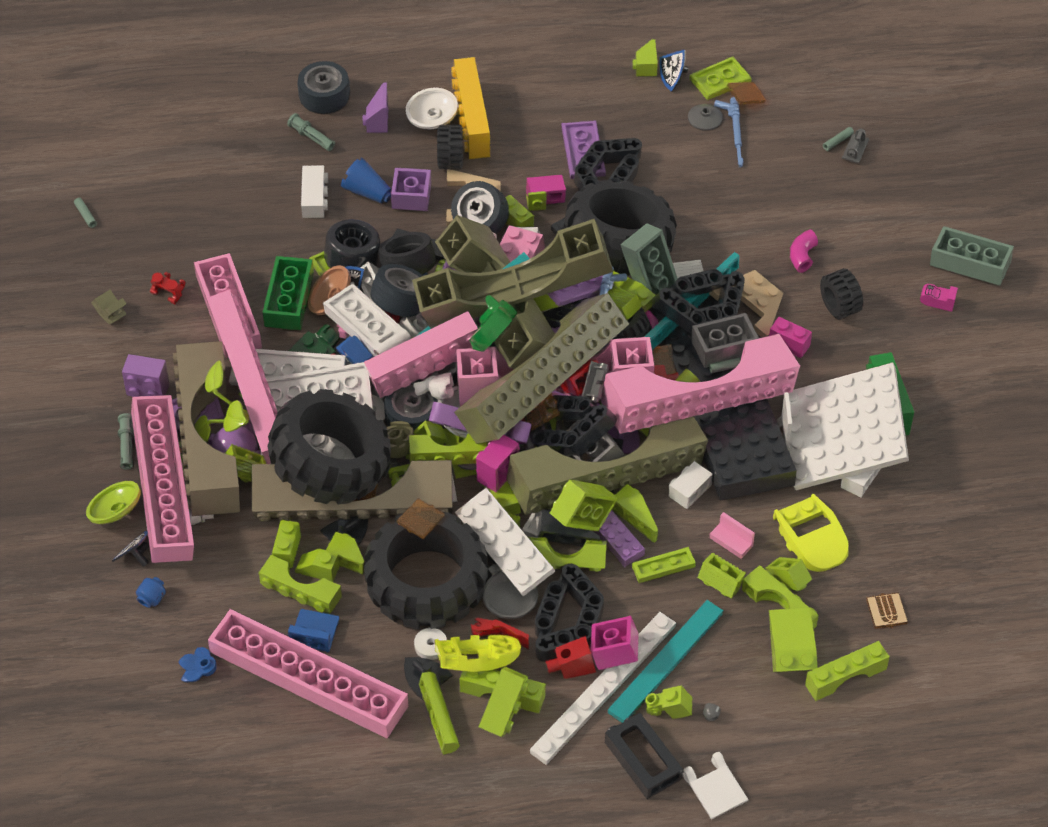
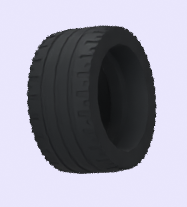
(409, 250)

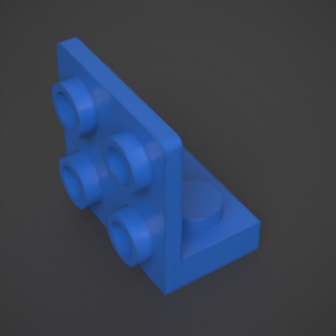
(314, 629)

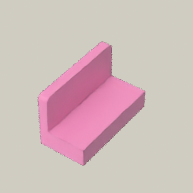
(733, 536)

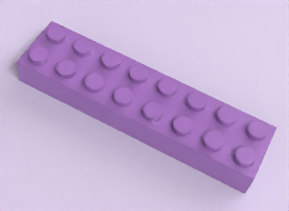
(620, 540)

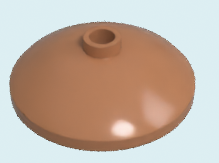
(327, 286)

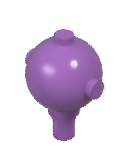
(241, 437)

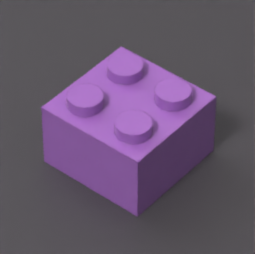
(411, 189)
(145, 376)

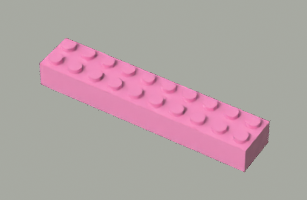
(245, 365)
(162, 479)
(308, 673)

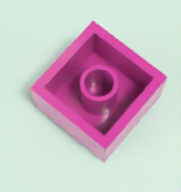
(494, 462)
(614, 642)

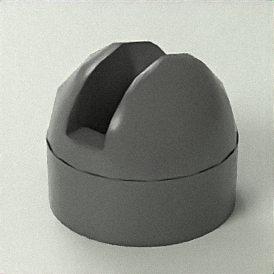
(711, 712)

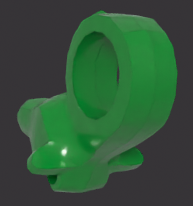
(492, 323)

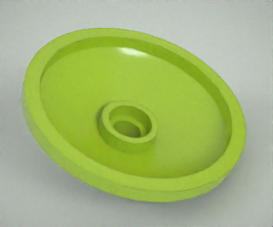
(113, 502)

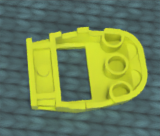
(820, 548)
(492, 652)

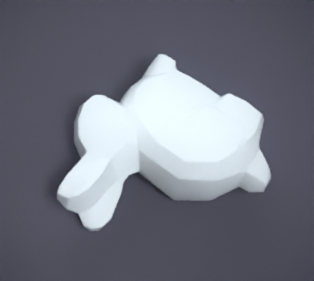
(438, 385)

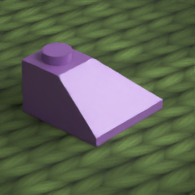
(377, 112)

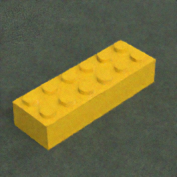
(471, 108)

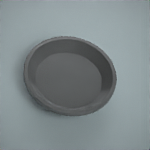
(505, 600)

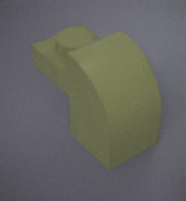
(109, 307)

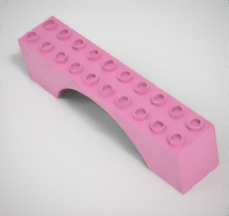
(481, 369)
(646, 400)

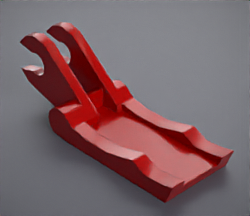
(495, 627)

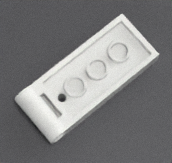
(365, 320)

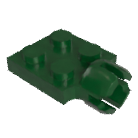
(319, 342)

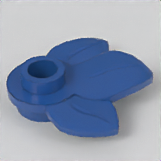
(197, 665)

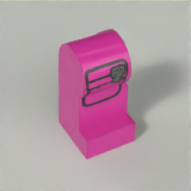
(938, 297)

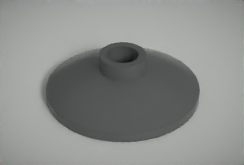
(705, 117)

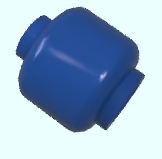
(150, 592)

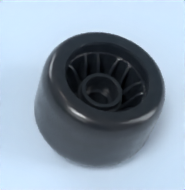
(351, 244)

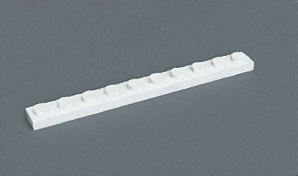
(599, 692)

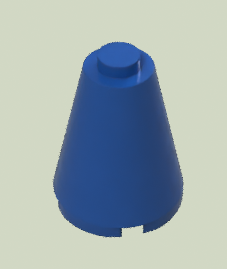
(366, 182)

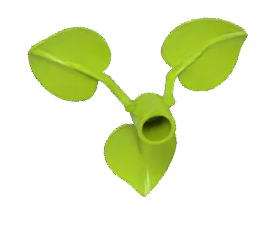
(235, 416)

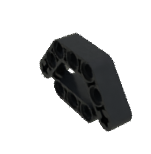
(621, 151)
(672, 299)
(593, 424)
(573, 581)

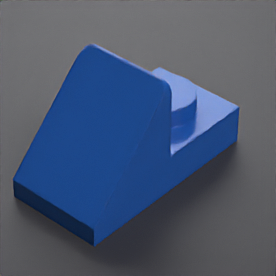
(354, 350)

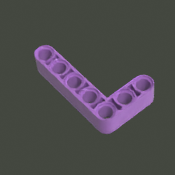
(444, 415)

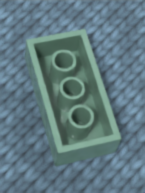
(971, 255)
(649, 259)

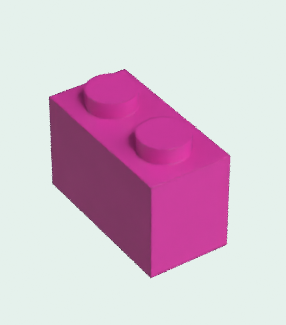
(552, 185)
(795, 336)

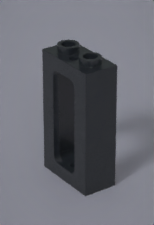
(647, 784)

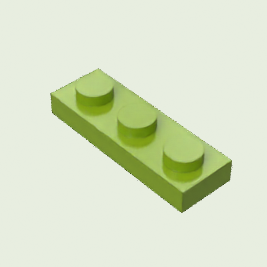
(663, 565)

